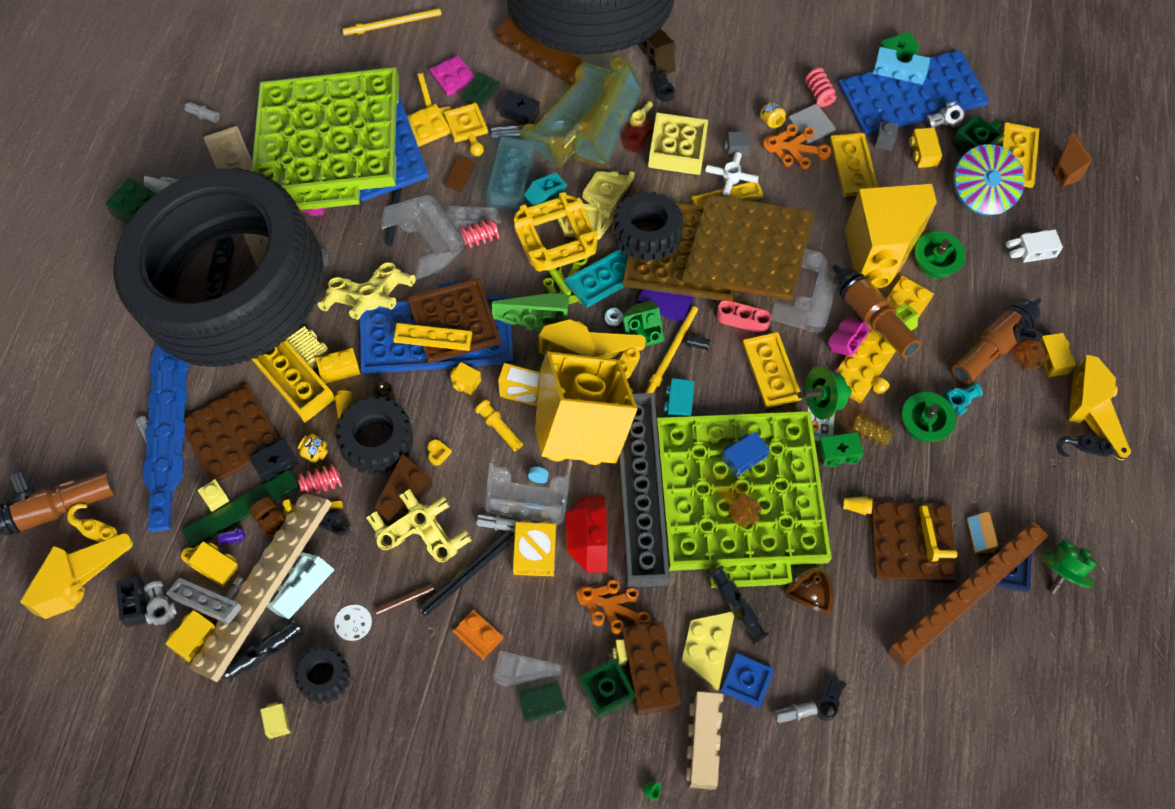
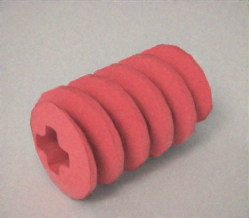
(820, 87)
(486, 230)
(319, 480)

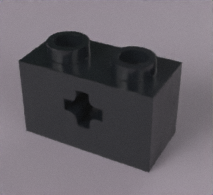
(519, 108)
(277, 452)
(131, 601)

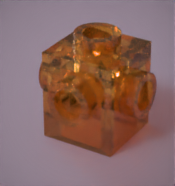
(1030, 355)
(745, 511)

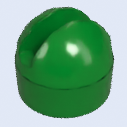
(652, 790)

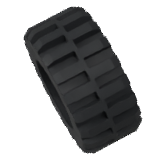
(647, 244)
(367, 413)

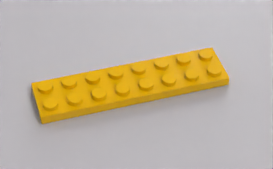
(874, 353)

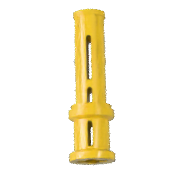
(494, 419)

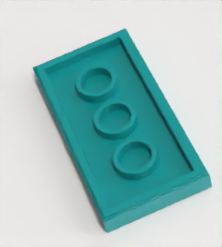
(599, 279)

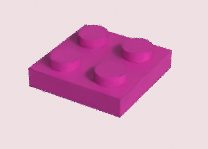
(452, 75)

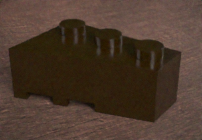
(660, 51)

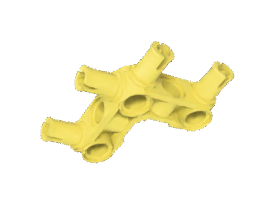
(368, 294)
(429, 530)

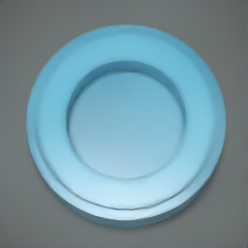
(538, 474)

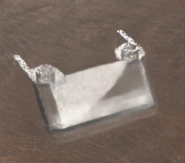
(433, 225)
(808, 312)
(526, 501)

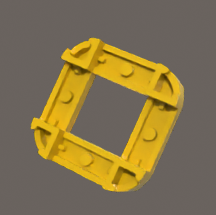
(549, 259)

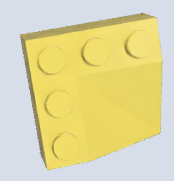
(678, 143)

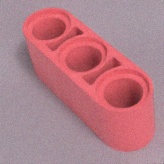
(734, 318)

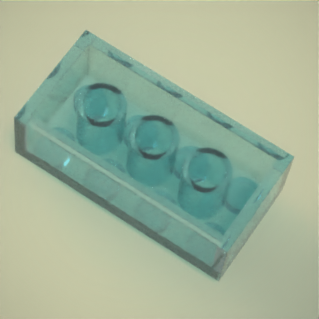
(511, 173)

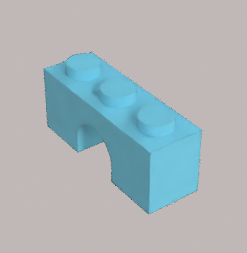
(889, 66)

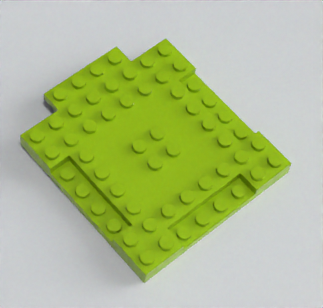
(328, 135)
(702, 488)

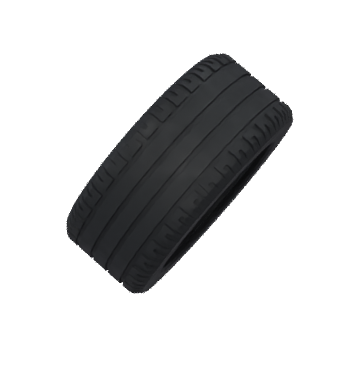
(590, 24)
(184, 222)

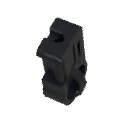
(662, 85)
(329, 521)
(830, 696)

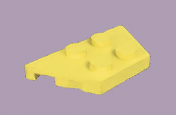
(607, 190)
(598, 221)
(708, 646)

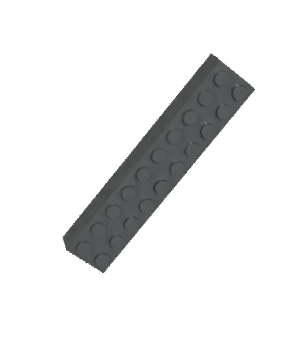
(643, 499)

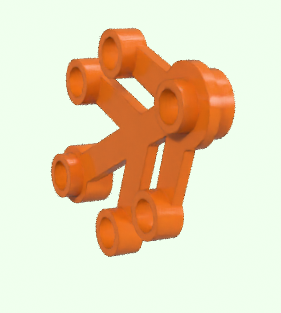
(795, 147)
(611, 605)

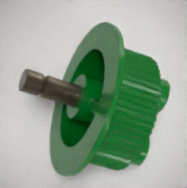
(939, 254)
(928, 417)

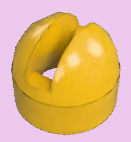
(880, 385)

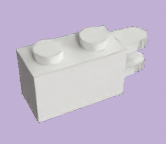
(1036, 246)

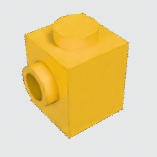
(465, 378)

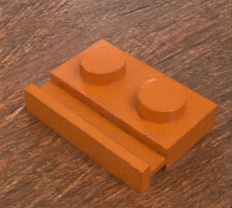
(478, 635)

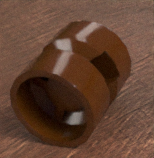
(267, 516)

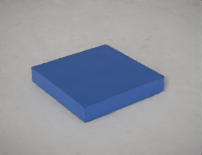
(747, 680)

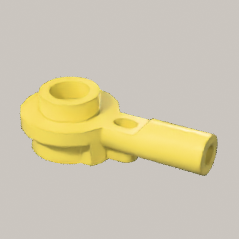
(639, 117)

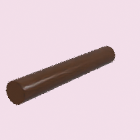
(404, 599)

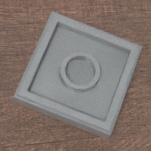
(814, 118)

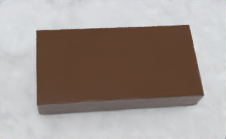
(460, 174)

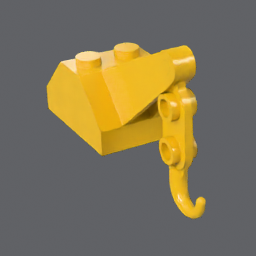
(575, 339)
(63, 575)

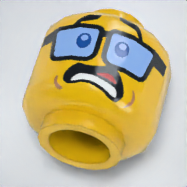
(772, 115)
(313, 448)

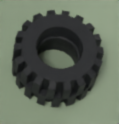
(312, 661)

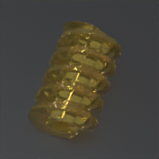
(872, 430)

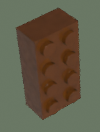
(650, 668)

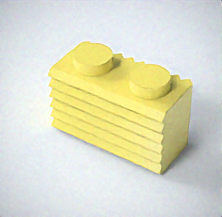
(307, 346)

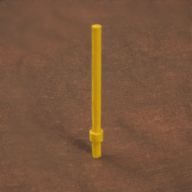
(359, 28)
(656, 378)

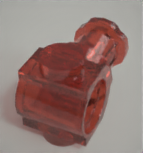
(635, 136)

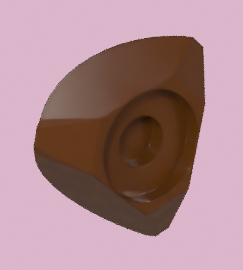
(812, 590)

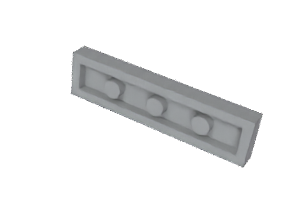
(204, 600)

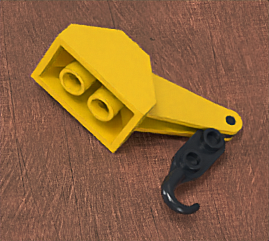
(1091, 402)

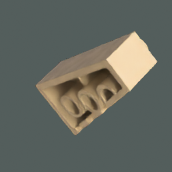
(704, 741)

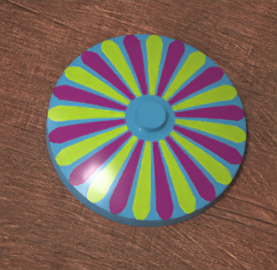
(988, 179)

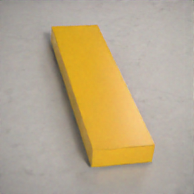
(746, 191)
(432, 336)

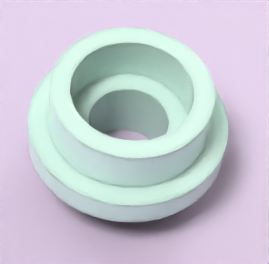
(613, 312)

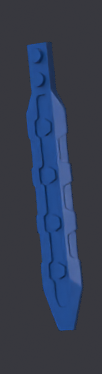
(164, 436)

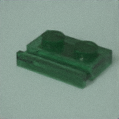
(480, 90)
(542, 701)

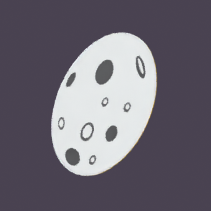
(353, 622)

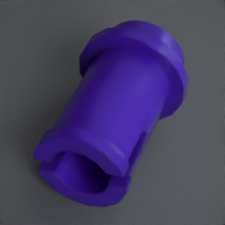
(231, 536)

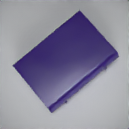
(670, 305)

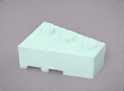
(299, 584)

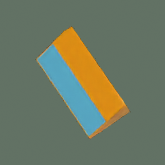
(982, 533)

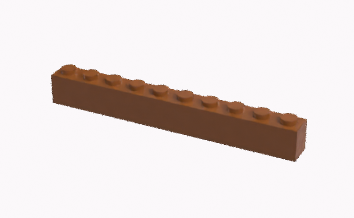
(967, 595)

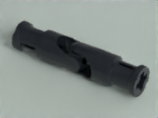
(735, 600)
(266, 647)

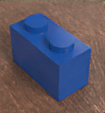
(745, 453)

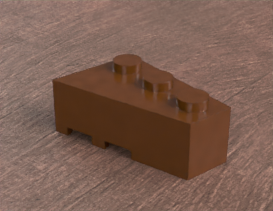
(404, 477)

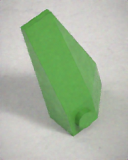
(532, 311)

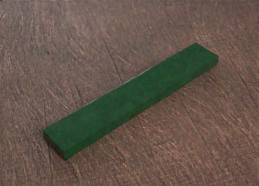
(239, 509)

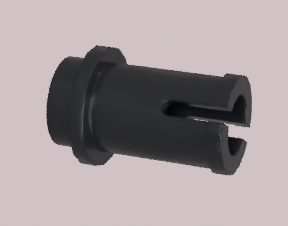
(697, 342)

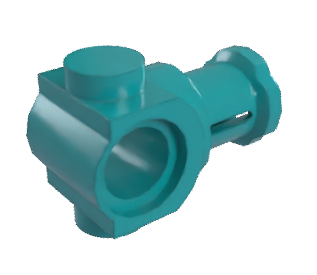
(962, 397)

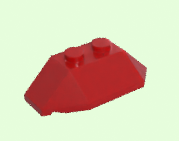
(588, 534)

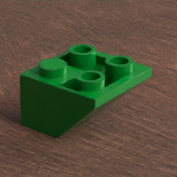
(644, 320)

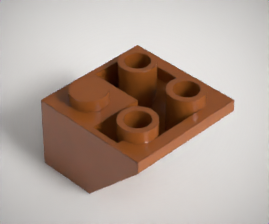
(1072, 162)

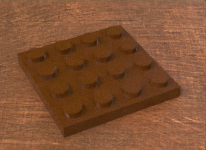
(459, 308)
(229, 433)
(901, 545)

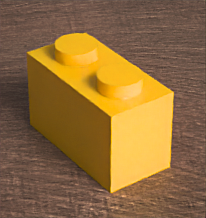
(925, 147)
(1058, 355)
(337, 366)
(213, 563)
(190, 636)

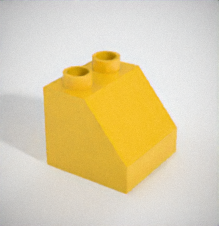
(886, 228)
(583, 408)

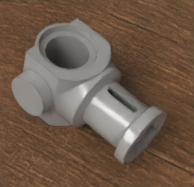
(944, 118)
(157, 603)

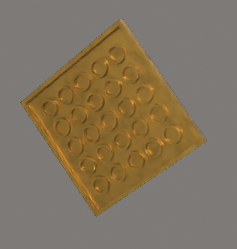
(749, 247)
(667, 273)

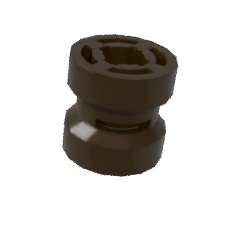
(383, 389)

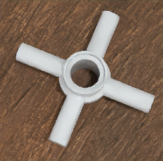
(732, 174)

